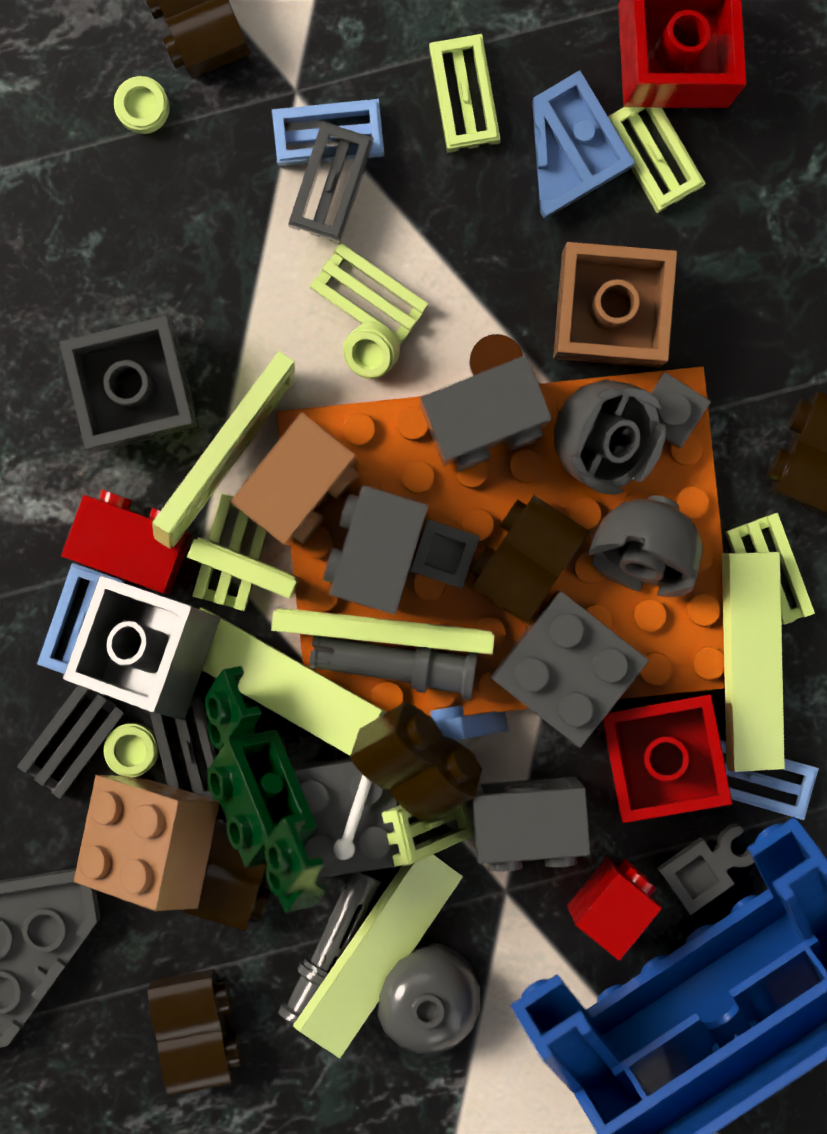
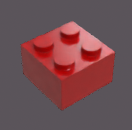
(681, 53)
(667, 759)

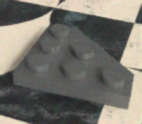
(40, 931)

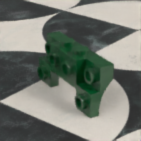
(260, 796)

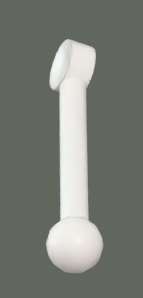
(344, 847)

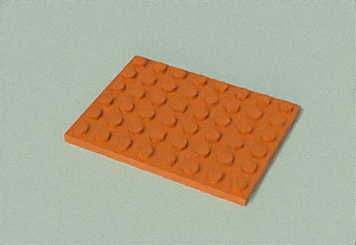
(399, 457)

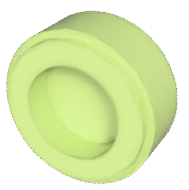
(141, 105)
(371, 350)
(131, 749)

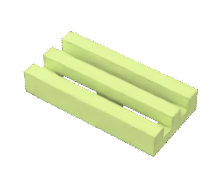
(472, 138)
(674, 144)
(332, 269)
(789, 565)
(243, 567)
(221, 595)
(404, 833)

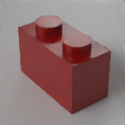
(123, 543)
(615, 906)

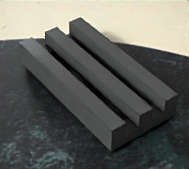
(317, 226)
(166, 750)
(44, 775)

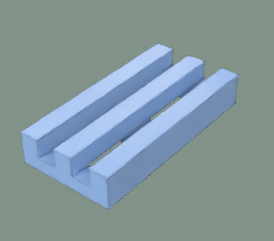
(321, 112)
(61, 614)
(803, 791)

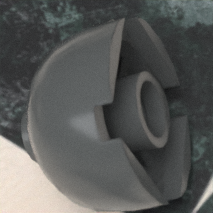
(609, 435)
(649, 545)
(429, 1000)

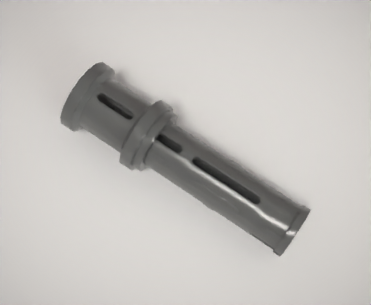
(421, 667)
(339, 931)

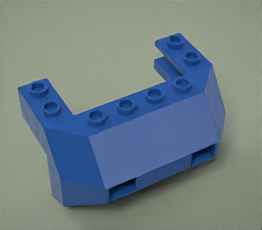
(711, 1021)

